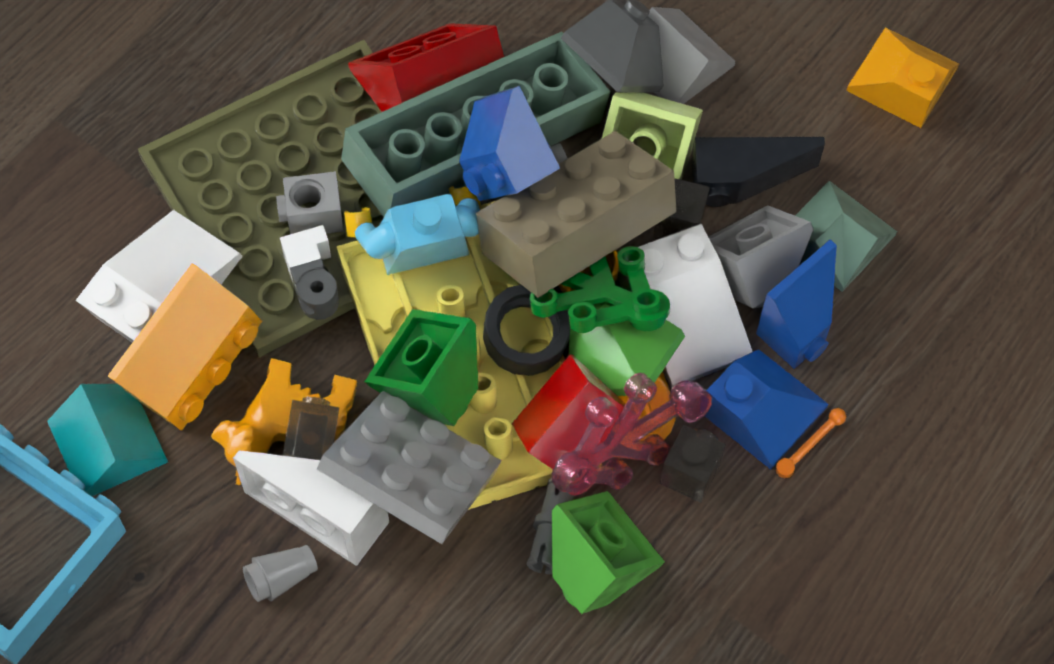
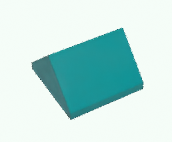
(105, 437)

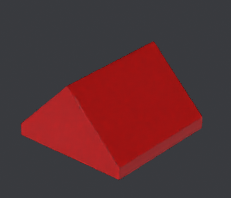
(556, 414)

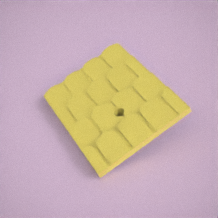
(465, 290)

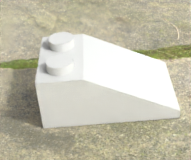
(145, 272)
(700, 303)
(312, 502)

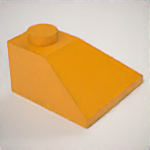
(902, 77)

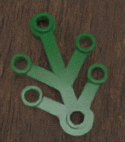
(642, 307)

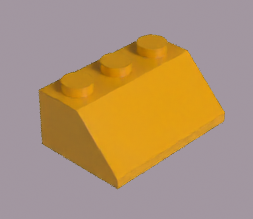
(186, 348)

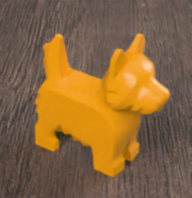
(270, 412)

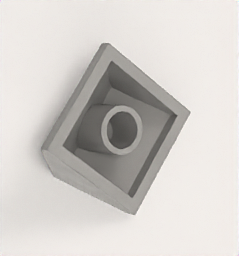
(687, 55)

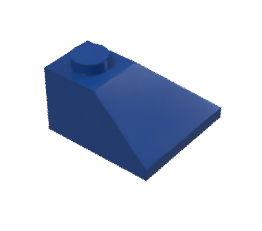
(800, 309)
(762, 407)

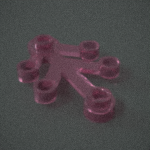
(581, 468)

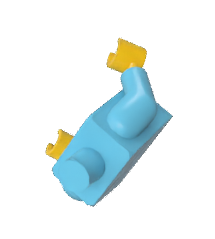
(418, 231)

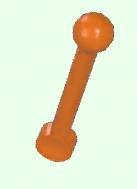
(785, 466)

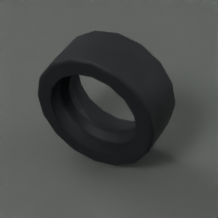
(510, 359)

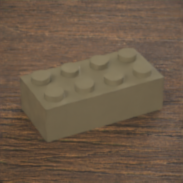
(577, 213)

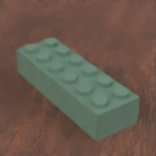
(418, 144)

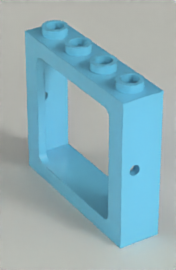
(97, 514)

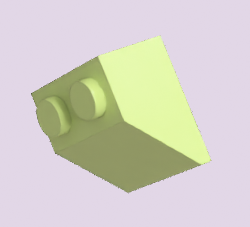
(656, 126)

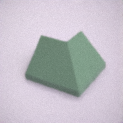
(850, 226)

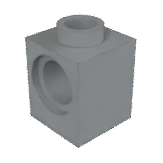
(314, 188)

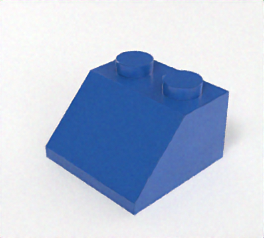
(504, 147)

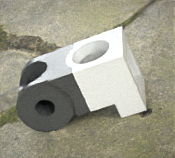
(313, 285)

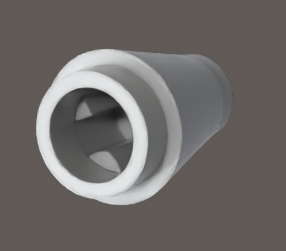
(278, 572)

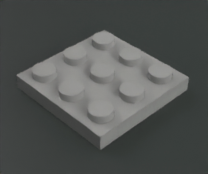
(410, 466)

